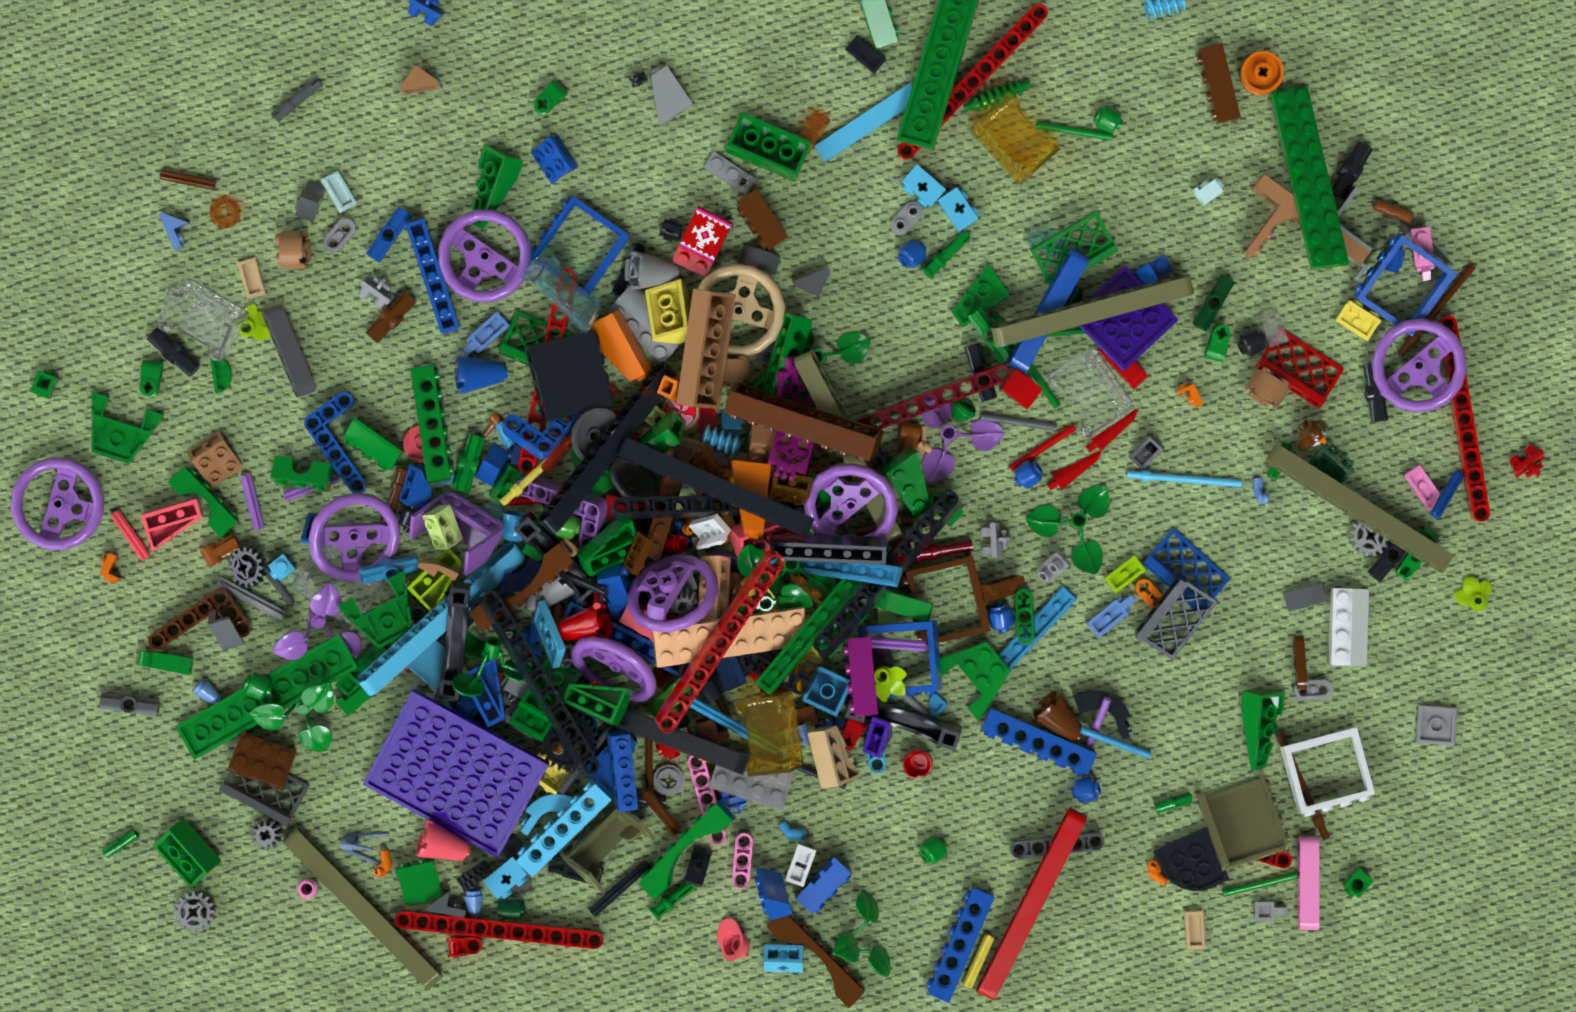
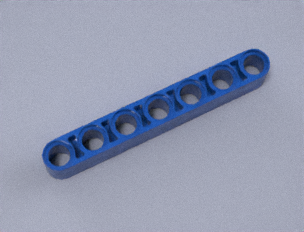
(1054, 298)

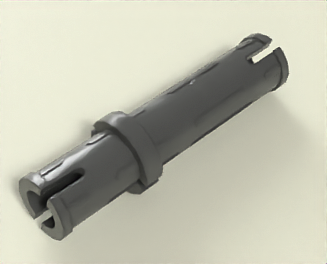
(298, 98)

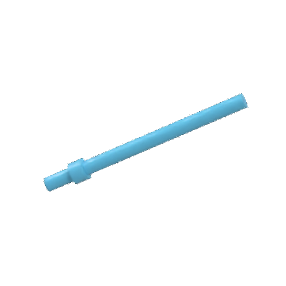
(1147, 475)

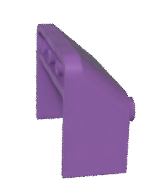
(477, 527)

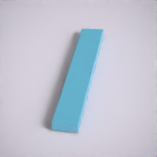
(864, 124)

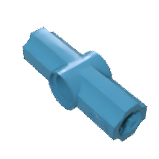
(387, 568)

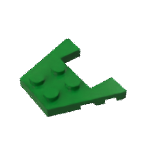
(116, 438)
(385, 621)
(984, 670)

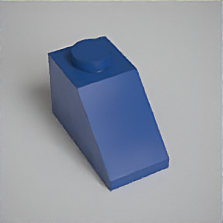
(415, 488)

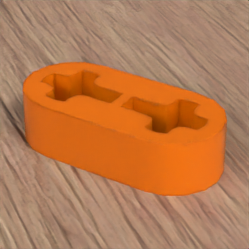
(1153, 591)

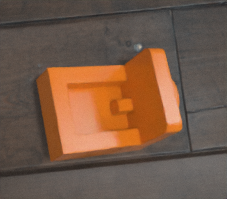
(108, 563)

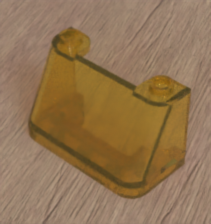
(1013, 139)
(771, 733)

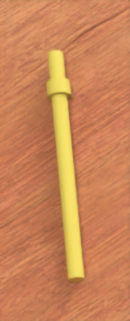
(518, 488)

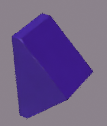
(878, 737)

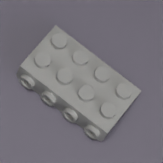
(763, 789)

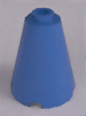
(478, 373)

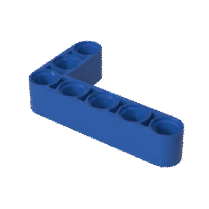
(538, 438)
(333, 444)

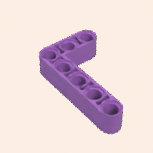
(585, 509)

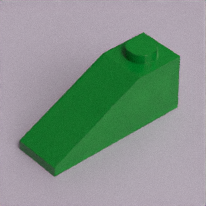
(904, 603)

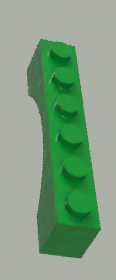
(661, 876)

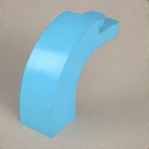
(543, 805)

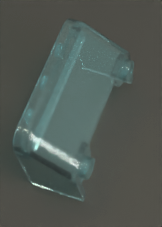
(563, 292)

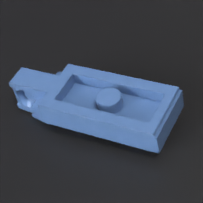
(486, 334)
(1110, 615)

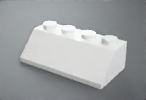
(1348, 627)

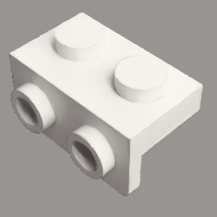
(710, 530)

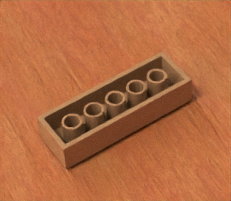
(706, 348)

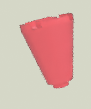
(441, 844)

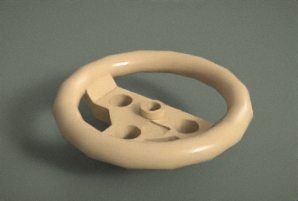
(771, 319)

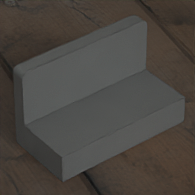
(224, 630)

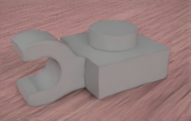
(1266, 911)

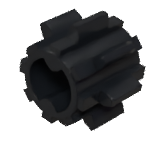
(671, 229)

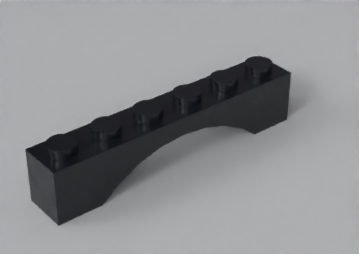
(543, 541)
(455, 638)
(933, 729)

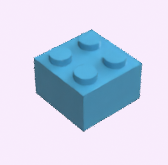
(828, 691)

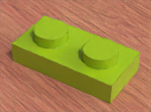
(1124, 574)

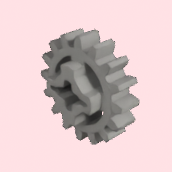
(1362, 540)
(187, 905)

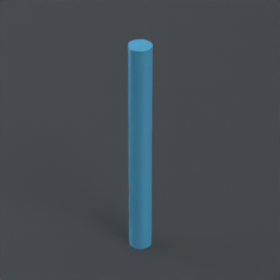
(1115, 742)

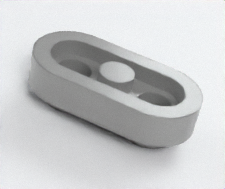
(906, 218)
(338, 234)
(1313, 690)

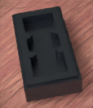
(865, 54)
(698, 866)

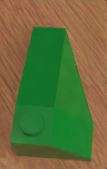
(1259, 717)

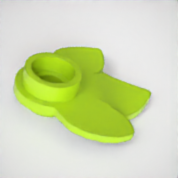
(258, 327)
(1472, 590)
(892, 684)

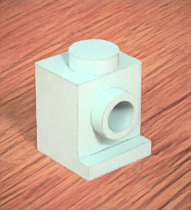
(1208, 191)

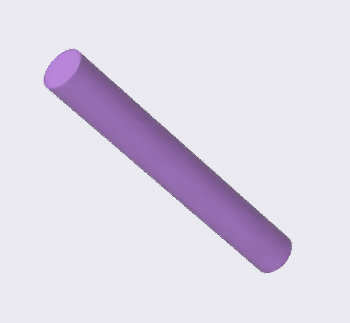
(1098, 721)

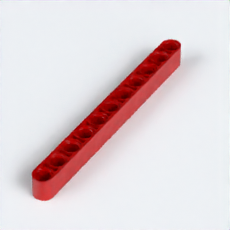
(994, 63)
(533, 415)
(1464, 447)
(719, 631)
(1031, 903)
(490, 931)

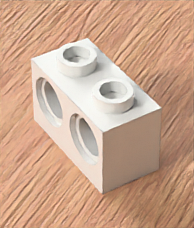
(800, 864)

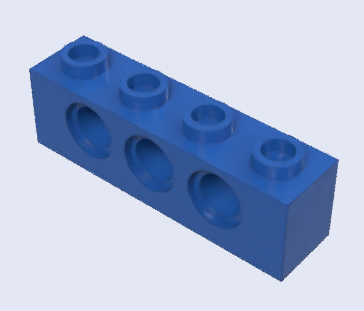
(622, 770)

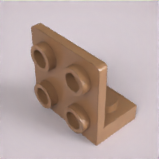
(214, 459)

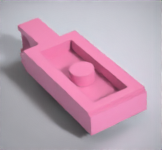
(1422, 238)
(1422, 486)

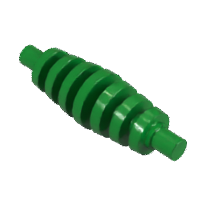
(996, 96)

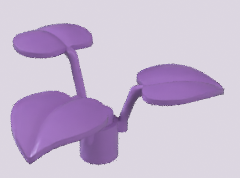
(938, 464)
(293, 645)

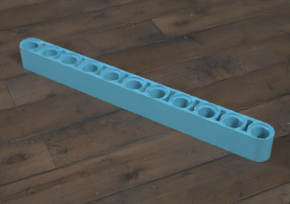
(435, 622)

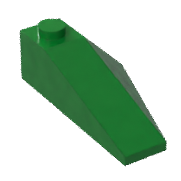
(497, 177)

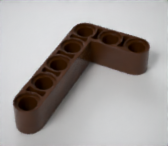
(199, 615)

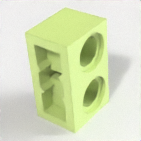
(442, 527)

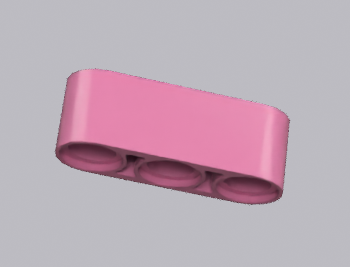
(742, 869)

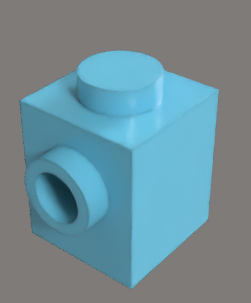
(281, 568)

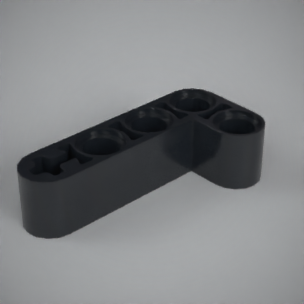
(794, 677)

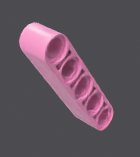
(703, 789)
(1309, 882)

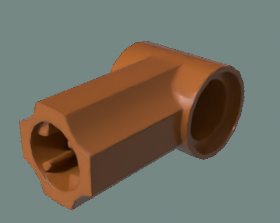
(909, 436)
(217, 551)

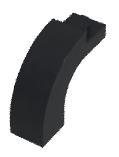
(1092, 700)

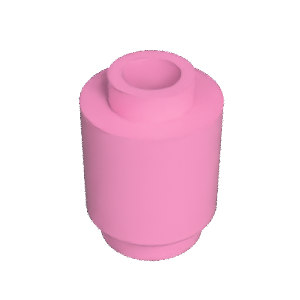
(303, 892)

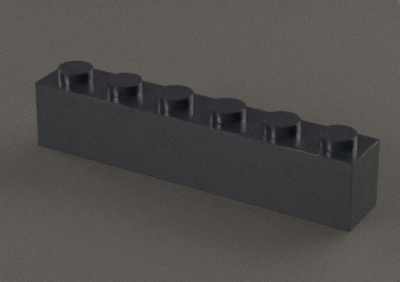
(829, 548)

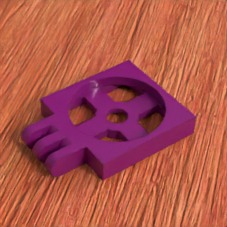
(791, 370)
(787, 466)

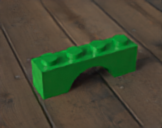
(221, 518)

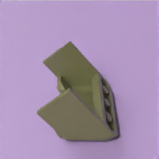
(598, 839)

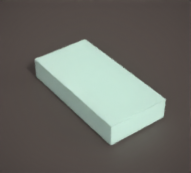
(338, 191)

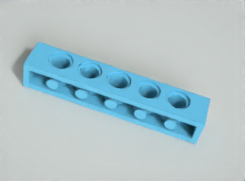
(533, 863)

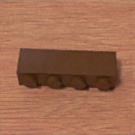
(1219, 84)

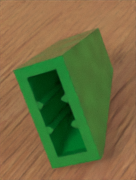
(665, 433)

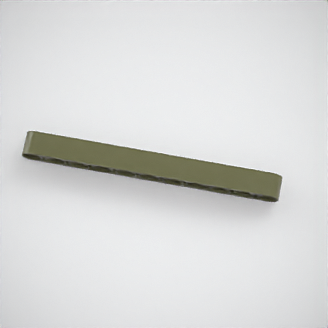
(1092, 310)
(827, 400)
(1359, 508)
(362, 909)

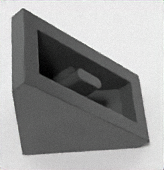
(310, 201)
(760, 259)
(813, 283)
(1146, 452)

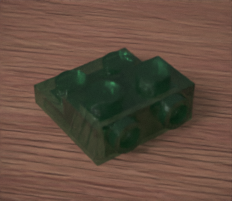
(1332, 463)

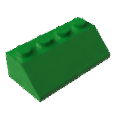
(768, 147)

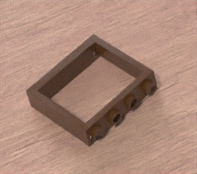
(969, 561)

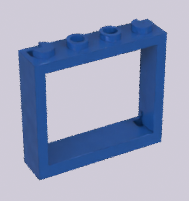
(557, 222)
(1382, 261)
(933, 644)

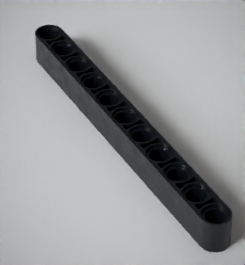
(604, 450)
(715, 487)
(687, 504)
(901, 550)
(530, 678)
(681, 741)

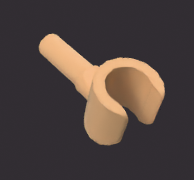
(922, 446)

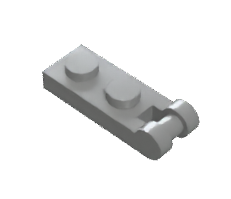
(730, 173)

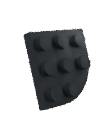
(1191, 862)

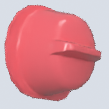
(732, 941)

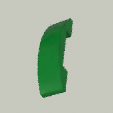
(348, 683)

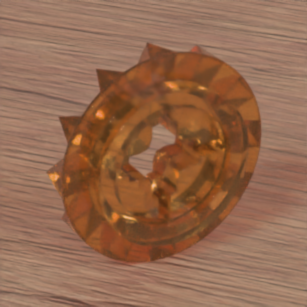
(218, 207)

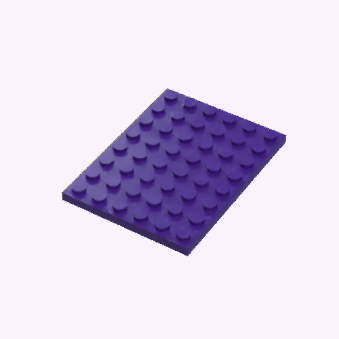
(455, 773)

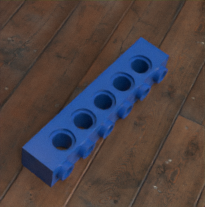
(432, 276)
(1085, 759)
(945, 991)

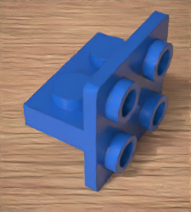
(554, 159)

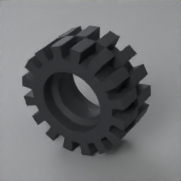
(474, 875)

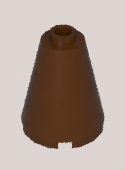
(1058, 716)

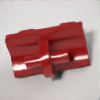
(1531, 463)

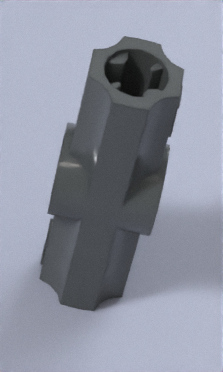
(141, 705)

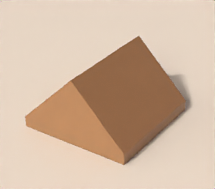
(418, 81)

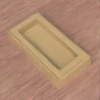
(251, 278)
(1194, 929)

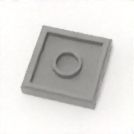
(1436, 725)

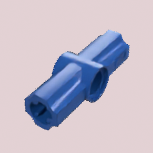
(396, 224)

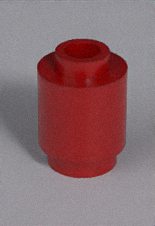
(675, 544)

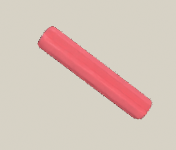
(130, 535)

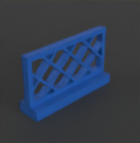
(1167, 576)

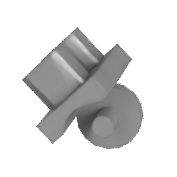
(379, 289)
(998, 540)
(1053, 566)

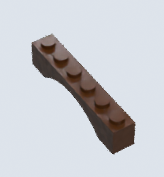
(660, 526)
(553, 562)
(845, 986)

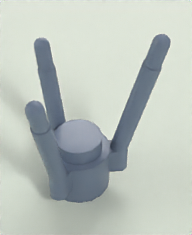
(351, 844)

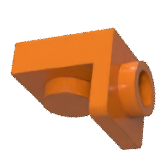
(1193, 397)

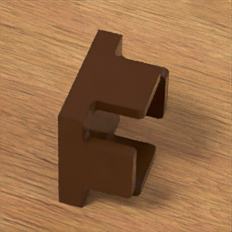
(711, 462)
(708, 730)

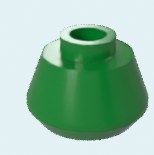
(963, 410)

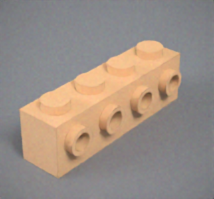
(721, 567)

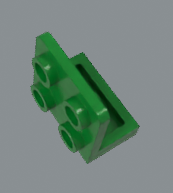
(419, 881)

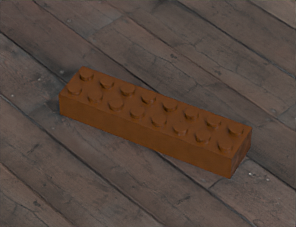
(803, 422)

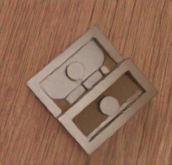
(432, 566)

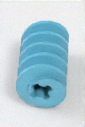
(1160, 6)
(722, 442)

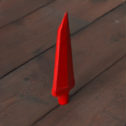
(1108, 435)
(1067, 475)

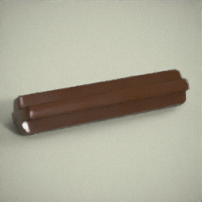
(188, 179)
(660, 811)

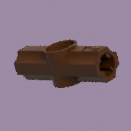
(390, 317)

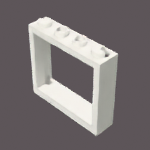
(1286, 752)

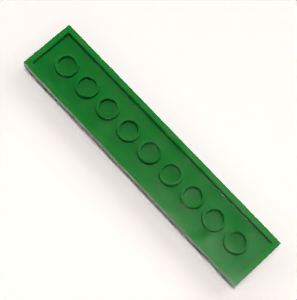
(937, 72)
(1309, 178)
(232, 714)

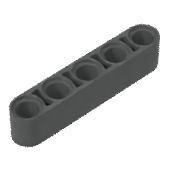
(288, 350)
(1028, 845)

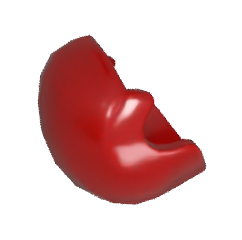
(917, 763)

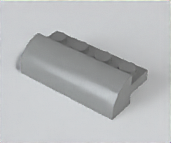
(635, 311)

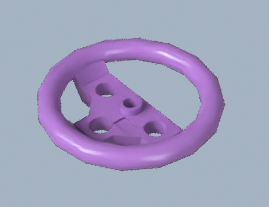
(465, 284)
(1441, 391)
(851, 498)
(92, 512)
(352, 535)
(667, 589)
(619, 659)

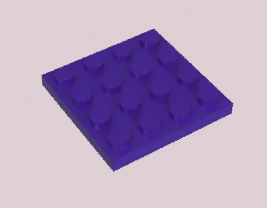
(1131, 333)

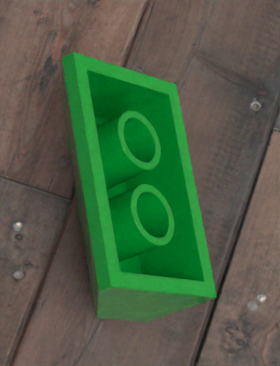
(373, 445)
(187, 853)

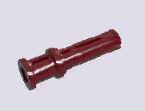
(933, 550)

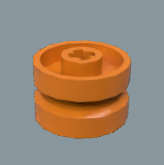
(1269, 65)

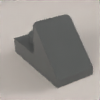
(442, 906)

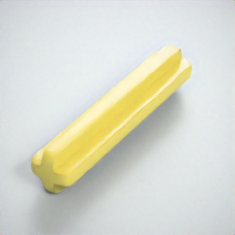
(978, 961)

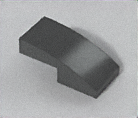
(1305, 596)

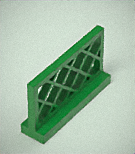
(1095, 254)
(516, 353)

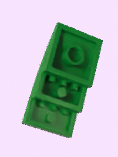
(529, 714)

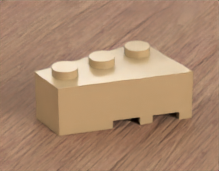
(831, 758)

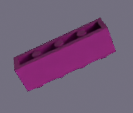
(861, 677)

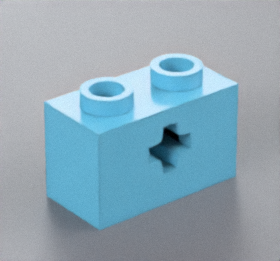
(933, 188)
(948, 204)
(495, 880)
(783, 958)

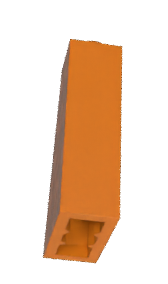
(621, 346)
(756, 479)

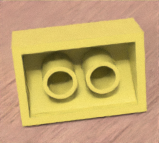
(669, 311)

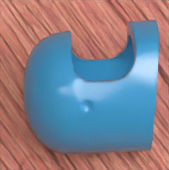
(508, 520)

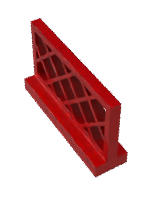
(1295, 384)

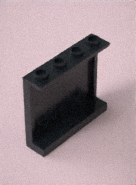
(569, 375)

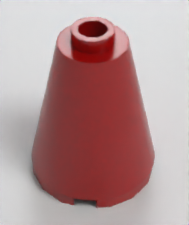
(586, 624)

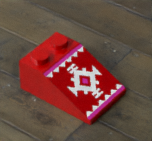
(702, 241)

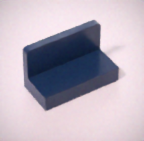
(730, 673)

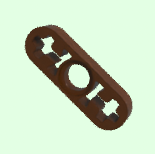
(1300, 662)

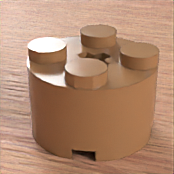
(293, 249)
(736, 372)
(1267, 388)

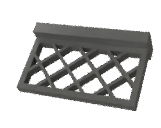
(260, 805)

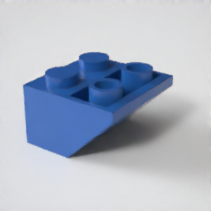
(772, 893)

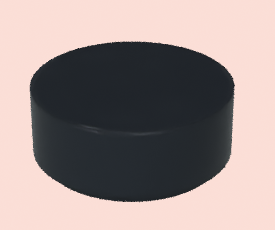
(512, 846)

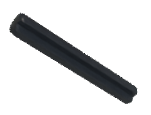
(619, 888)

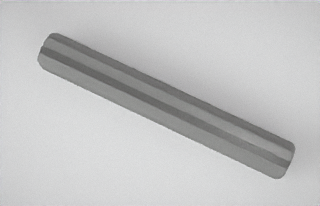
(252, 599)

